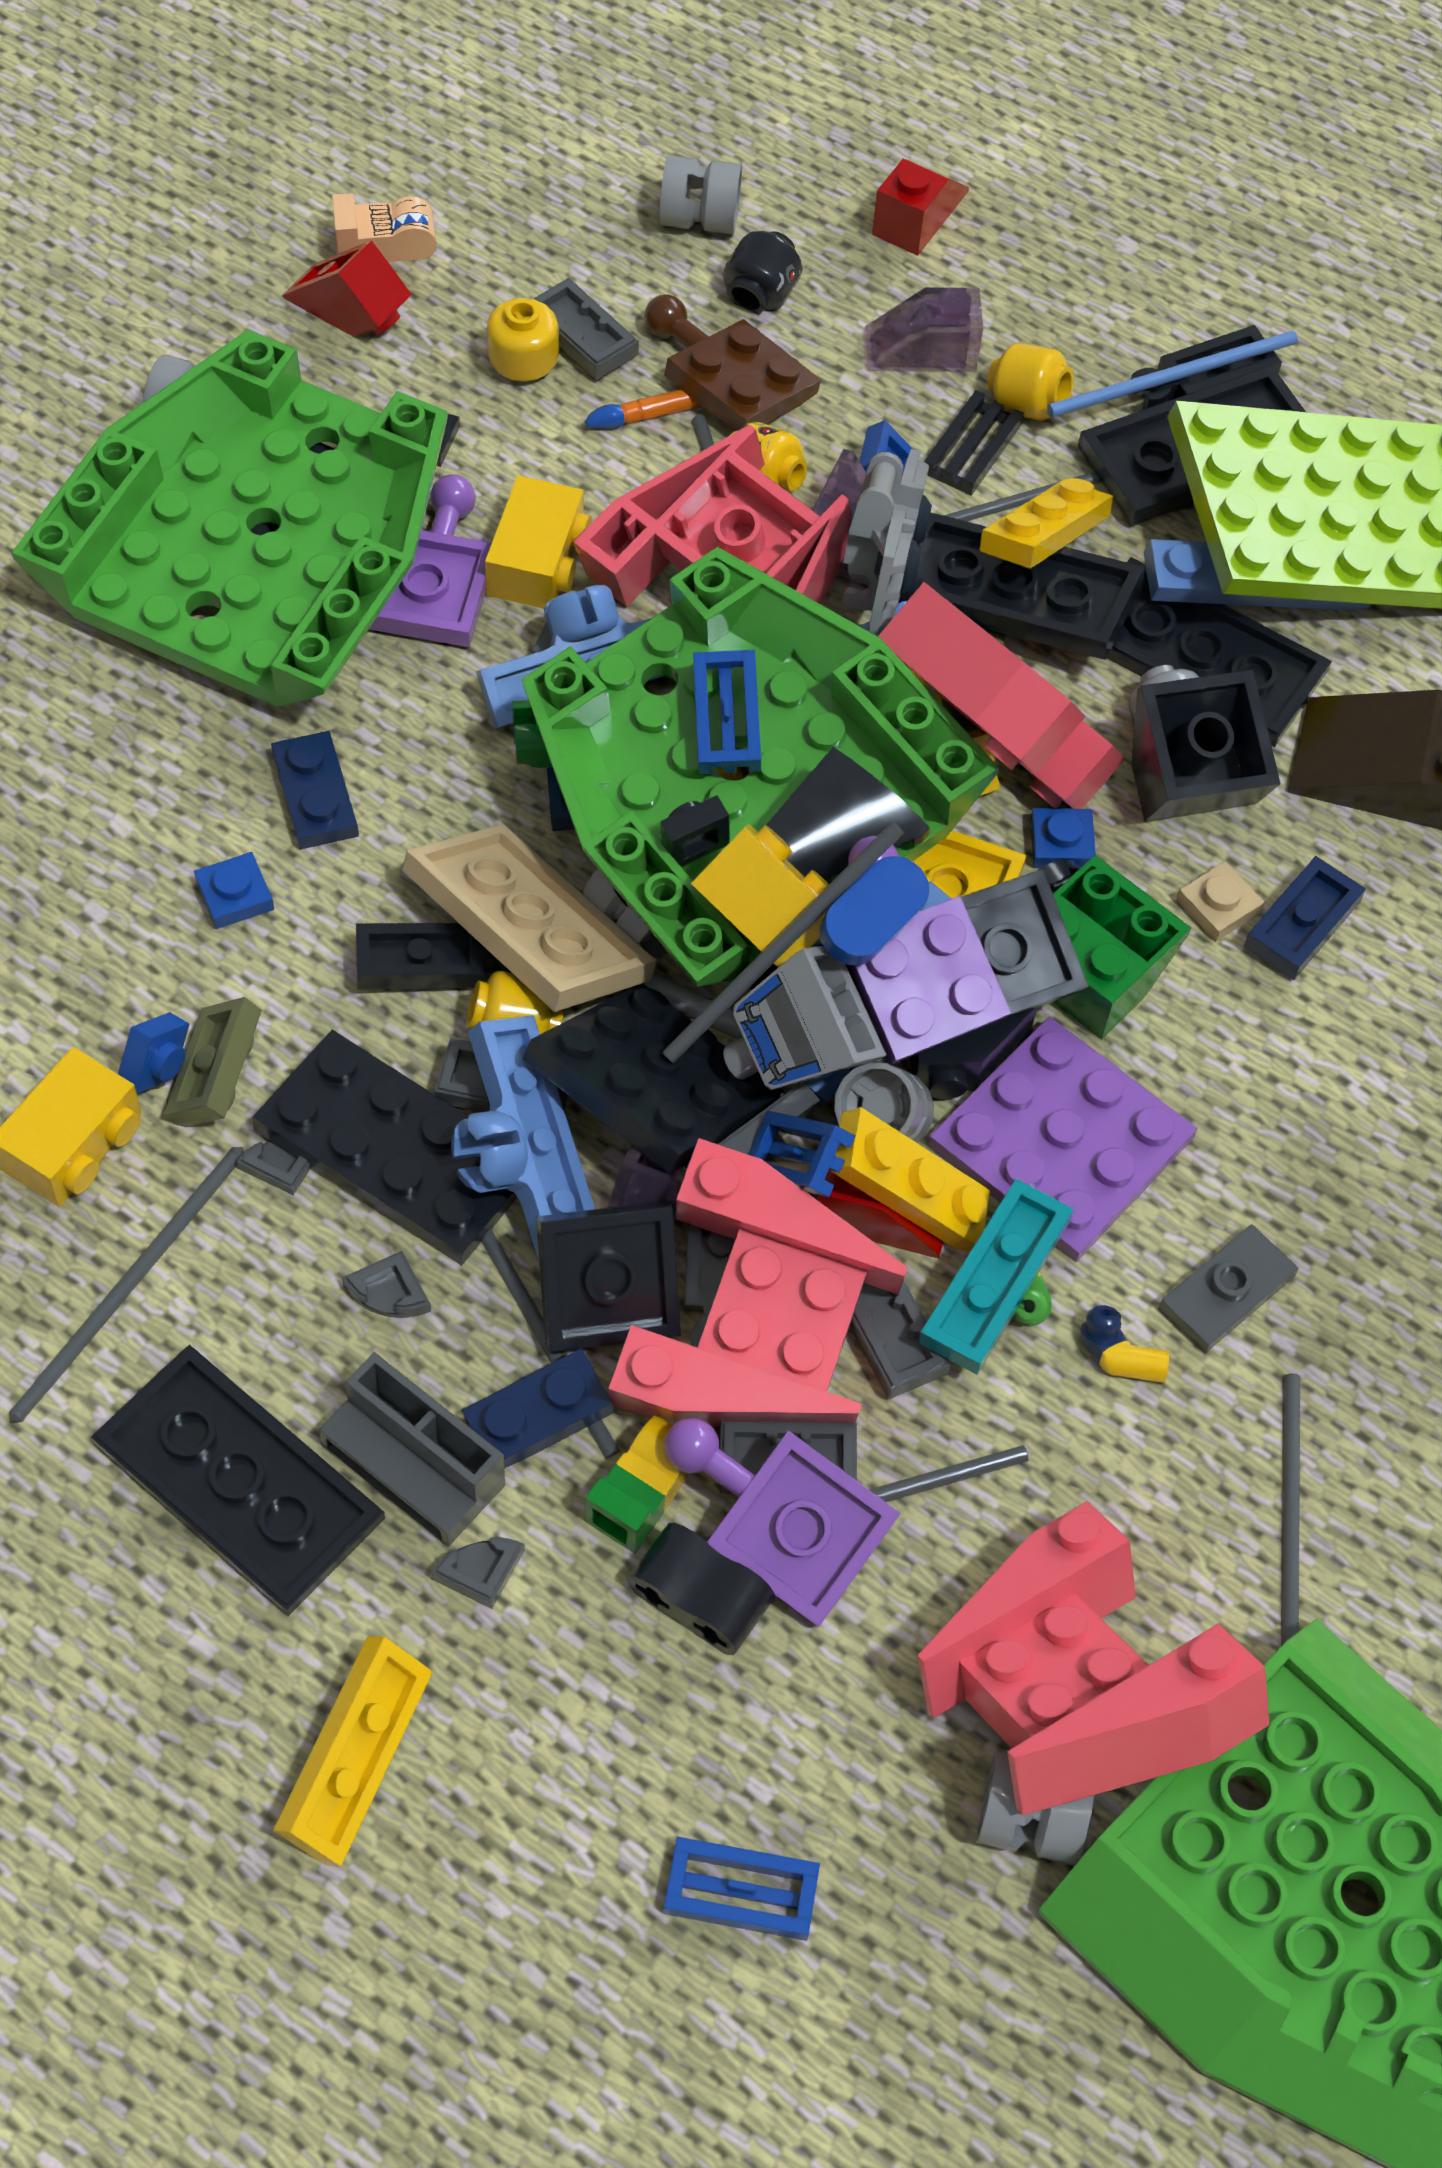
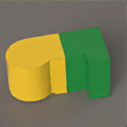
(635, 1489)

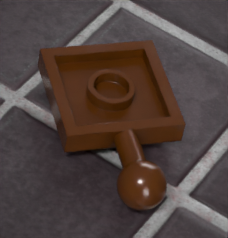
(732, 372)

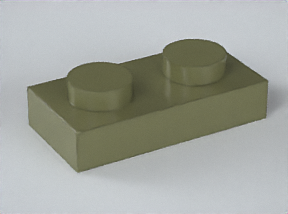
(213, 1063)

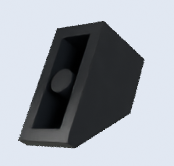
(971, 1058)

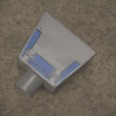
(802, 1024)

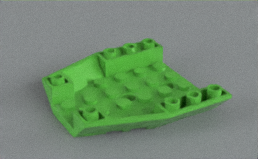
(169, 505)
(820, 686)
(1236, 1917)

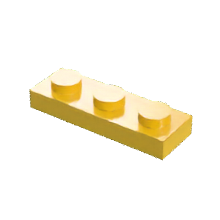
(1046, 523)
(912, 1180)
(353, 1751)

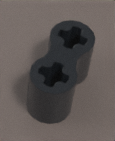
(701, 1588)

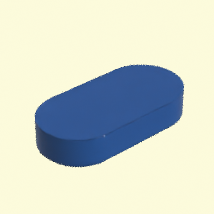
(874, 910)

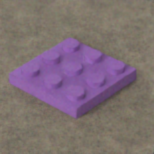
(1066, 1128)

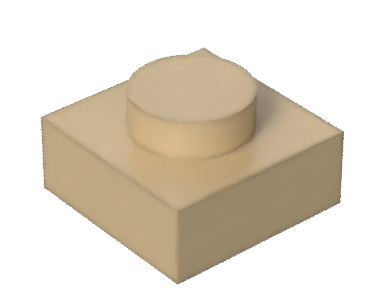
(1220, 901)

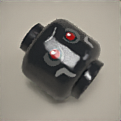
(762, 271)

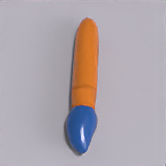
(614, 416)

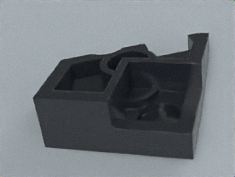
(835, 811)

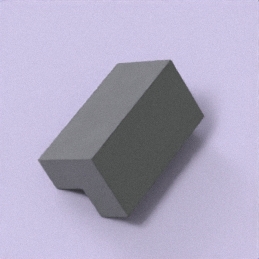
(413, 1450)

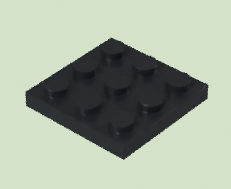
(618, 1072)

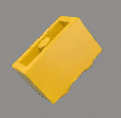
(535, 543)
(761, 889)
(68, 1127)

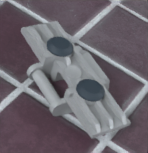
(886, 535)

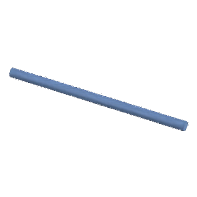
(1171, 374)

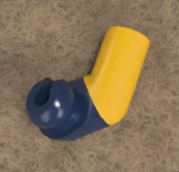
(1114, 1352)

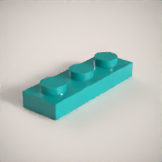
(996, 1276)

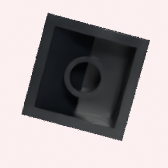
(1201, 746)

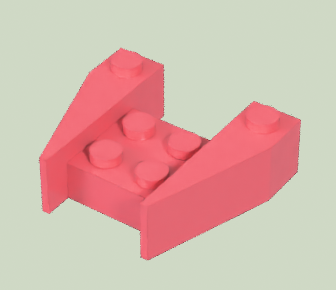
(710, 504)
(1004, 697)
(775, 1310)
(1070, 1689)

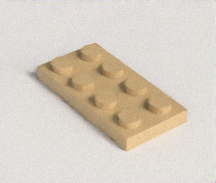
(529, 917)

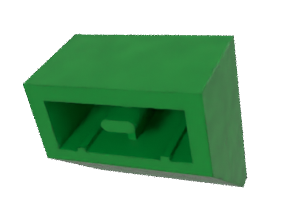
(1119, 940)

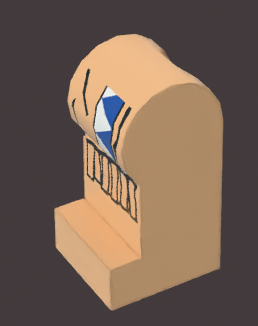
(398, 229)

